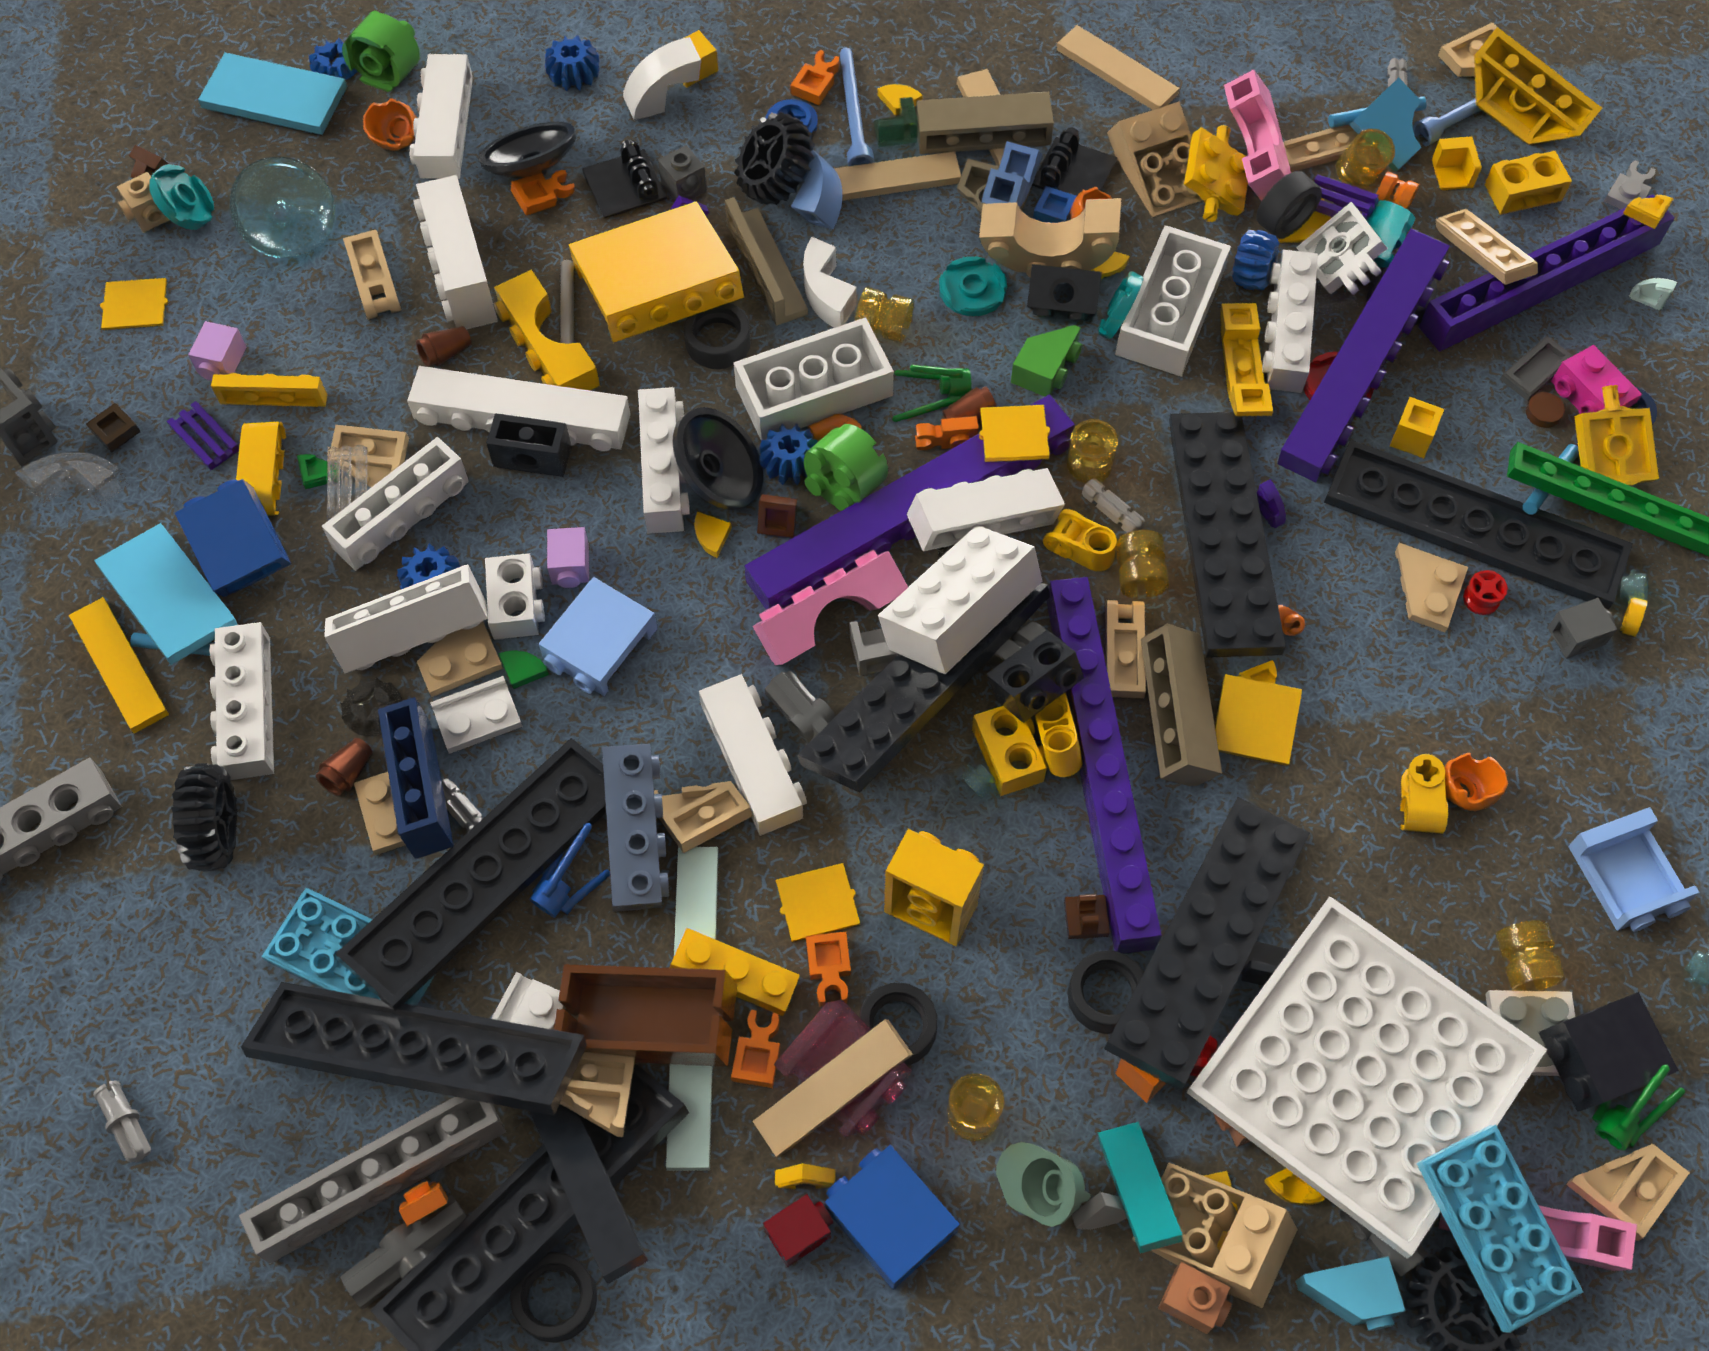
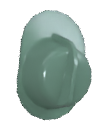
(1040, 1183)

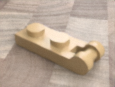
(371, 273)
(1124, 649)

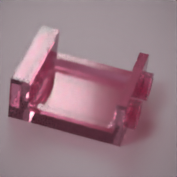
(823, 1040)

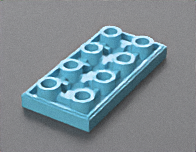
(273, 93)
(165, 593)
(311, 939)
(1499, 1228)

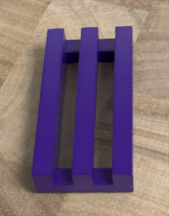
(1342, 195)
(187, 417)

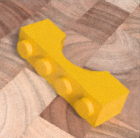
(526, 307)

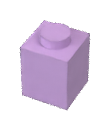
(217, 350)
(568, 556)

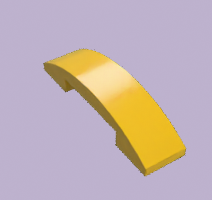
(1242, 360)

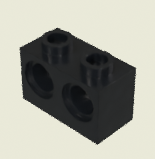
(1035, 676)

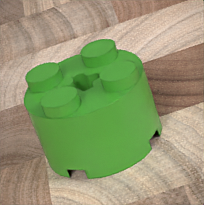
(381, 42)
(844, 466)

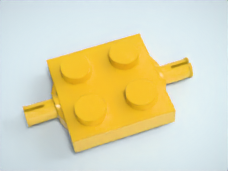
(1216, 173)
(1617, 441)

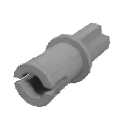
(122, 1122)

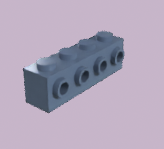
(632, 827)

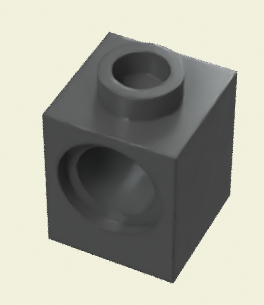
(682, 174)
(1582, 627)

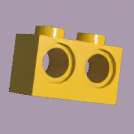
(1527, 182)
(1002, 750)

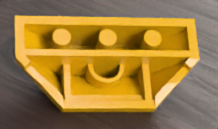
(1527, 93)

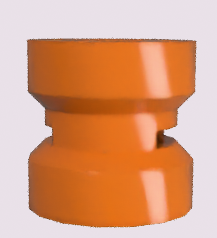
(1404, 194)

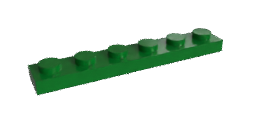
(1609, 497)

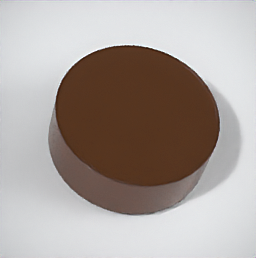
(1545, 410)

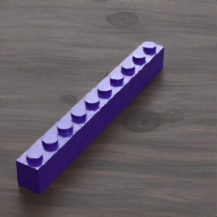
(882, 516)
(1105, 774)

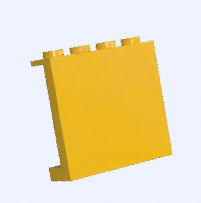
(657, 271)

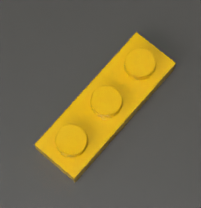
(269, 390)
(756, 978)

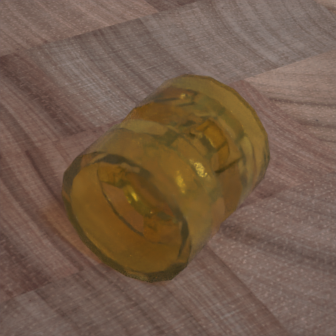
(1365, 158)
(886, 314)
(1092, 450)
(1142, 562)
(1528, 950)
(975, 1107)

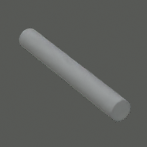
(567, 302)

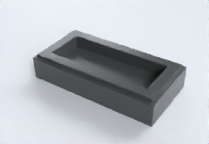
(1535, 368)

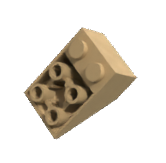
(1155, 157)
(1255, 1240)

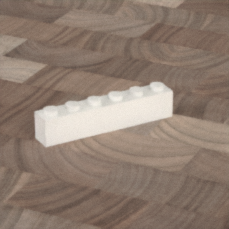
(473, 400)

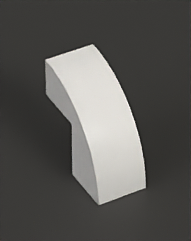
(667, 65)
(828, 296)

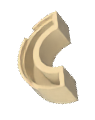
(1074, 244)

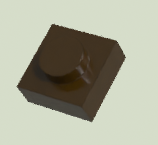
(113, 427)

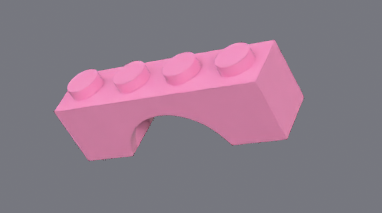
(1257, 120)
(791, 630)
(1589, 1238)

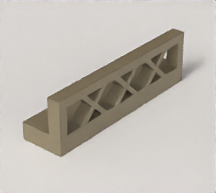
(765, 263)

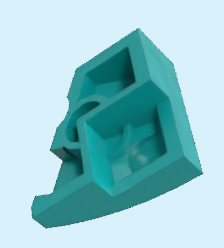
(1391, 225)

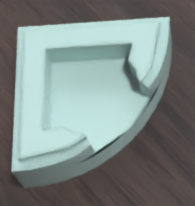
(1653, 292)

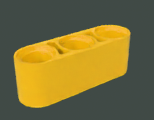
(261, 459)
(1059, 738)

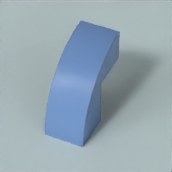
(1014, 175)
(820, 195)

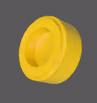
(1633, 616)

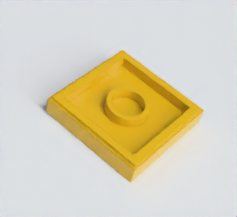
(1257, 719)

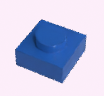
(1053, 206)

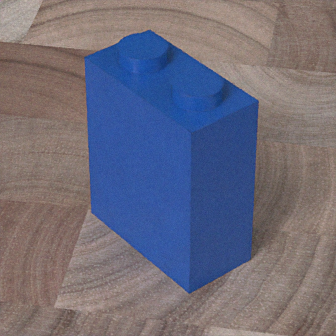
(232, 537)
(890, 1215)

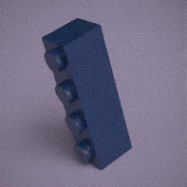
(415, 778)

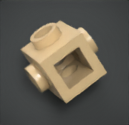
(139, 204)

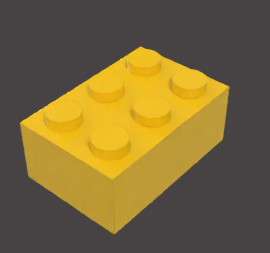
(932, 886)

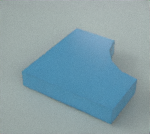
(1393, 115)

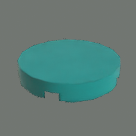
(181, 197)
(973, 296)
(1120, 304)

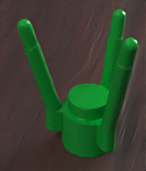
(953, 382)
(1621, 1123)

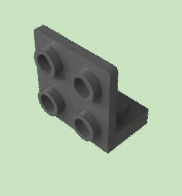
(22, 427)

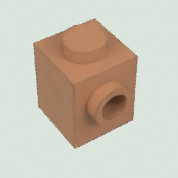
(1196, 1299)

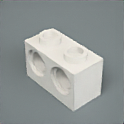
(507, 597)

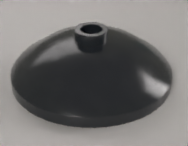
(528, 150)
(717, 458)

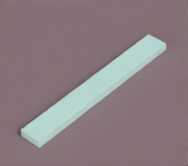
(692, 1084)

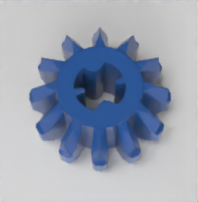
(572, 62)
(1255, 259)
(785, 452)
(425, 565)

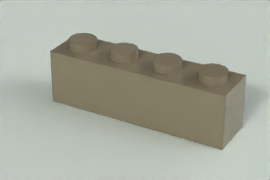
(984, 122)
(1180, 706)

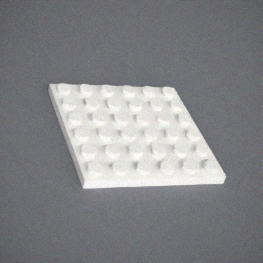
(1362, 1070)

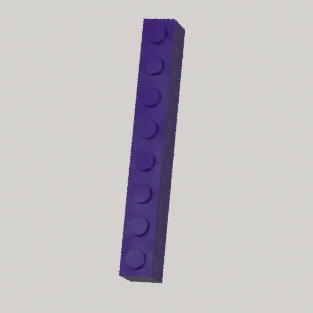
(1560, 267)
(1363, 355)

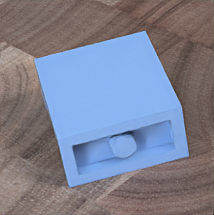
(596, 636)
(1631, 872)

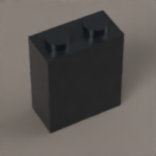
(1607, 1051)

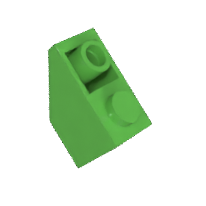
(1043, 358)

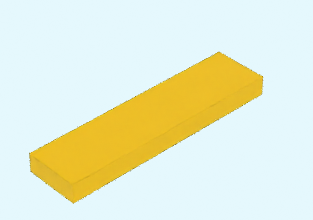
(118, 665)

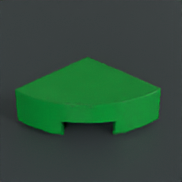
(312, 470)
(522, 667)

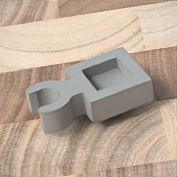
(1629, 187)

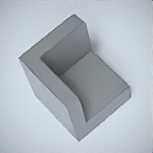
(869, 650)

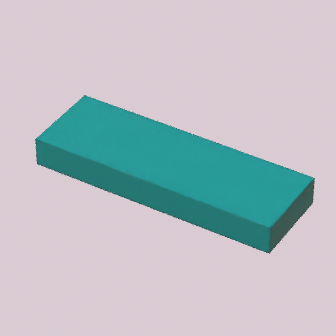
(1140, 1187)

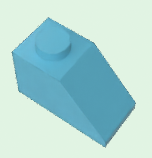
(1357, 1292)

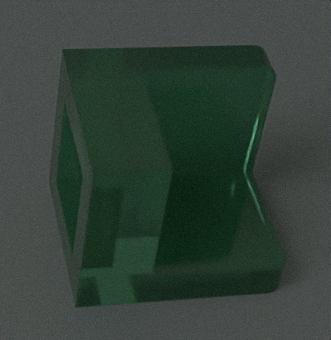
(898, 129)

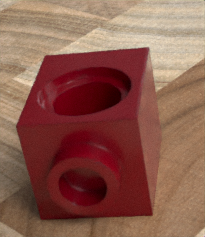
(799, 1229)

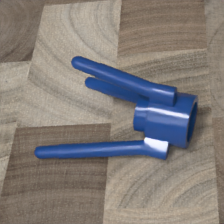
(552, 892)

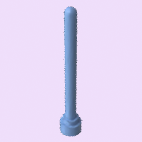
(1433, 127)
(859, 151)

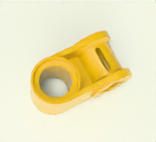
(1079, 539)
(1424, 801)

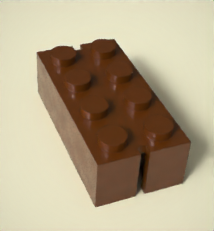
(650, 1012)

